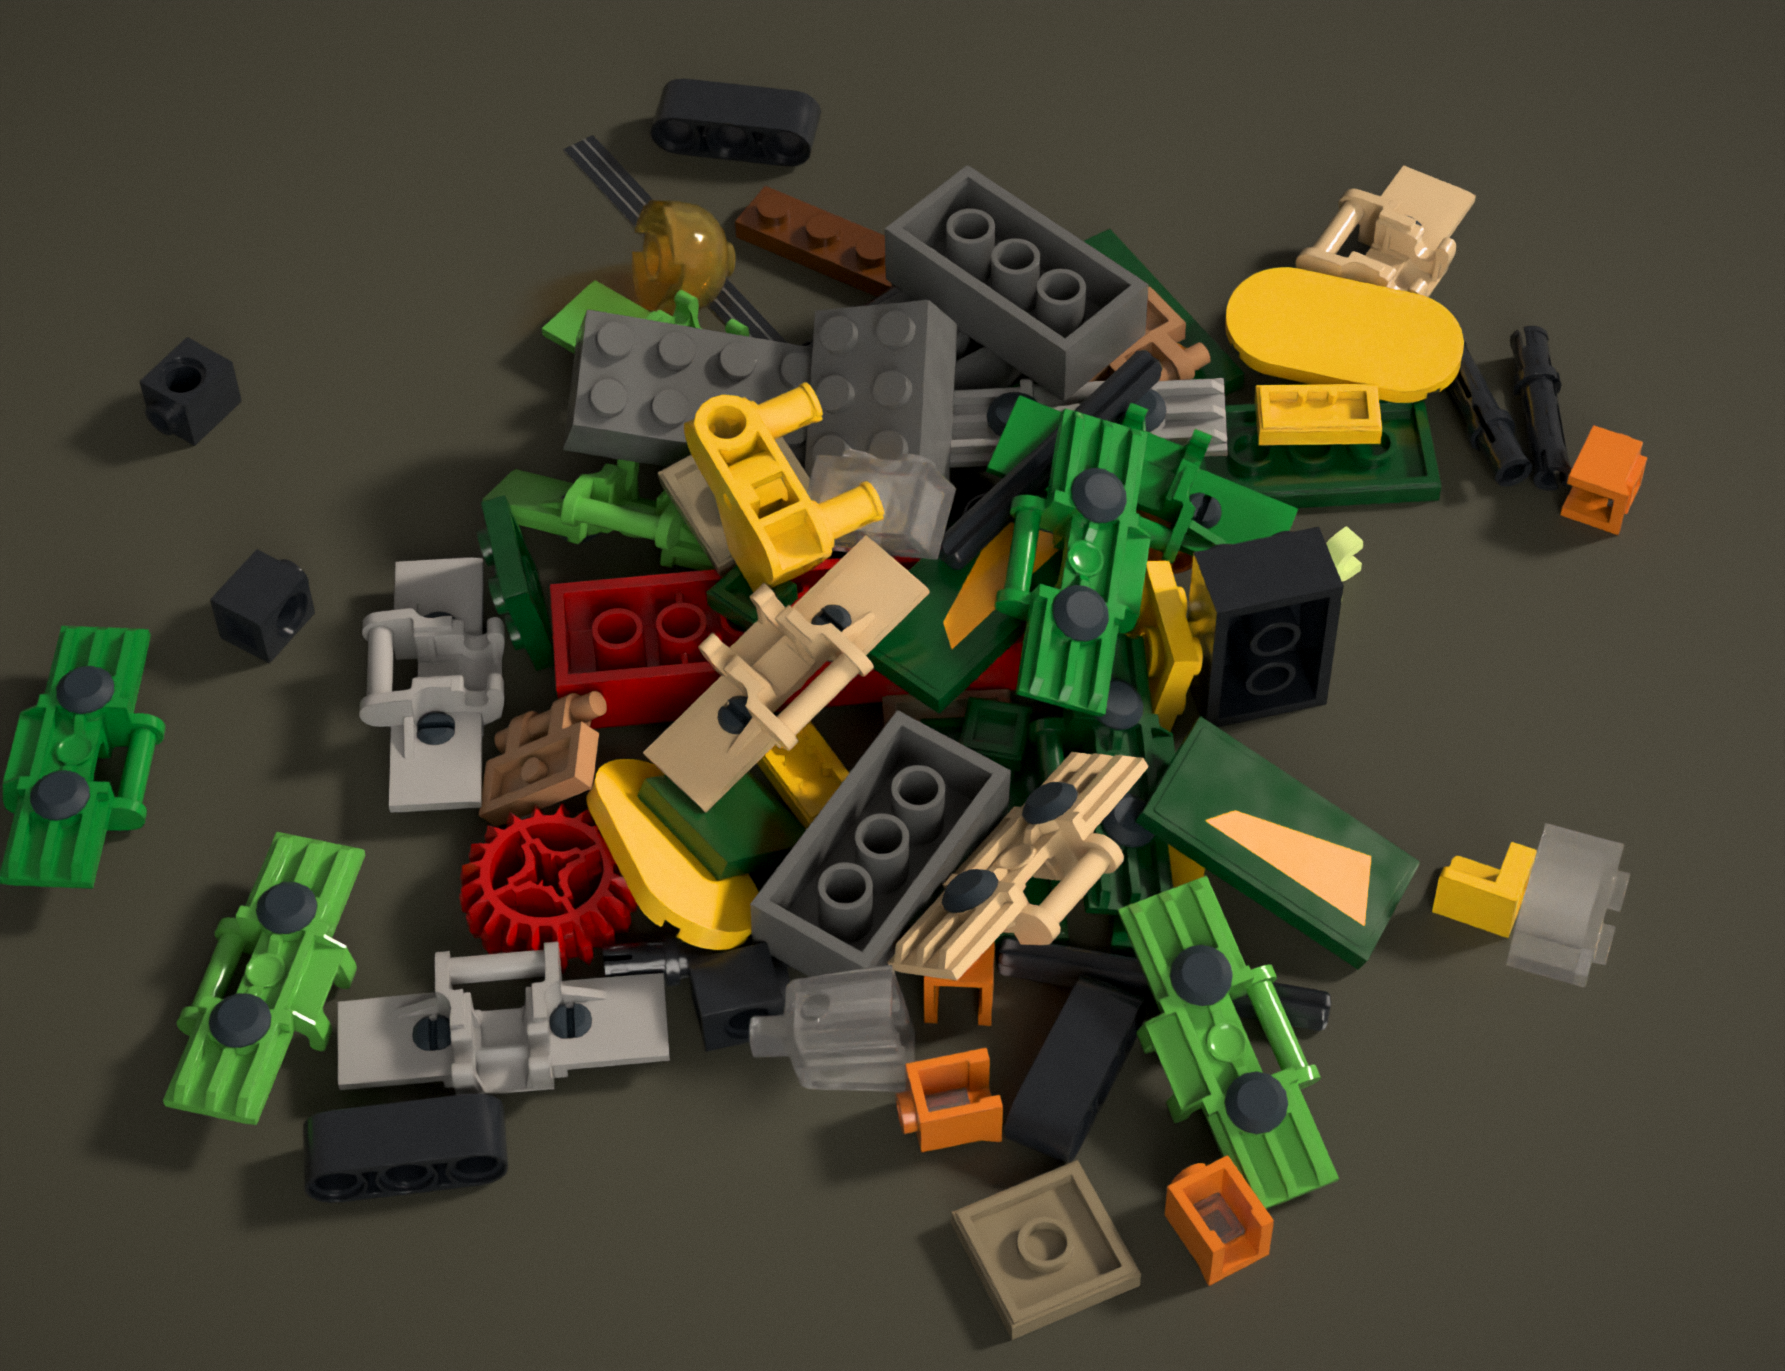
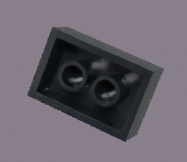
(1264, 626)

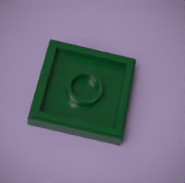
(737, 835)

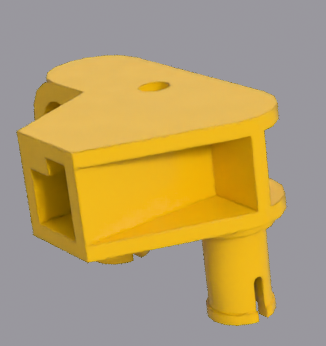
(768, 526)

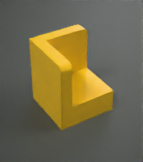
(1484, 894)

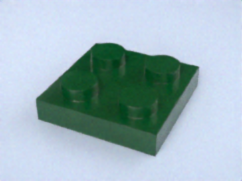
(516, 583)

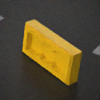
(1318, 414)
(805, 774)

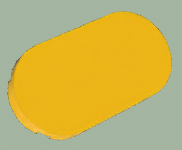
(1344, 333)
(660, 869)

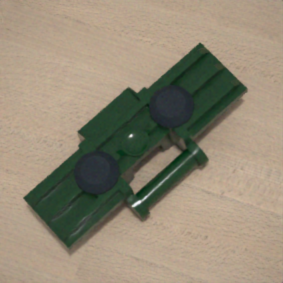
(1126, 731)

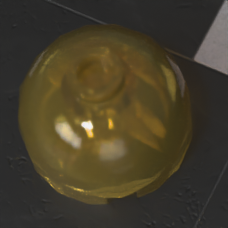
(680, 252)

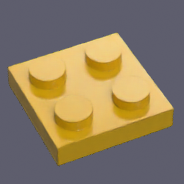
(1168, 643)

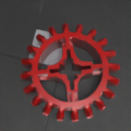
(525, 914)

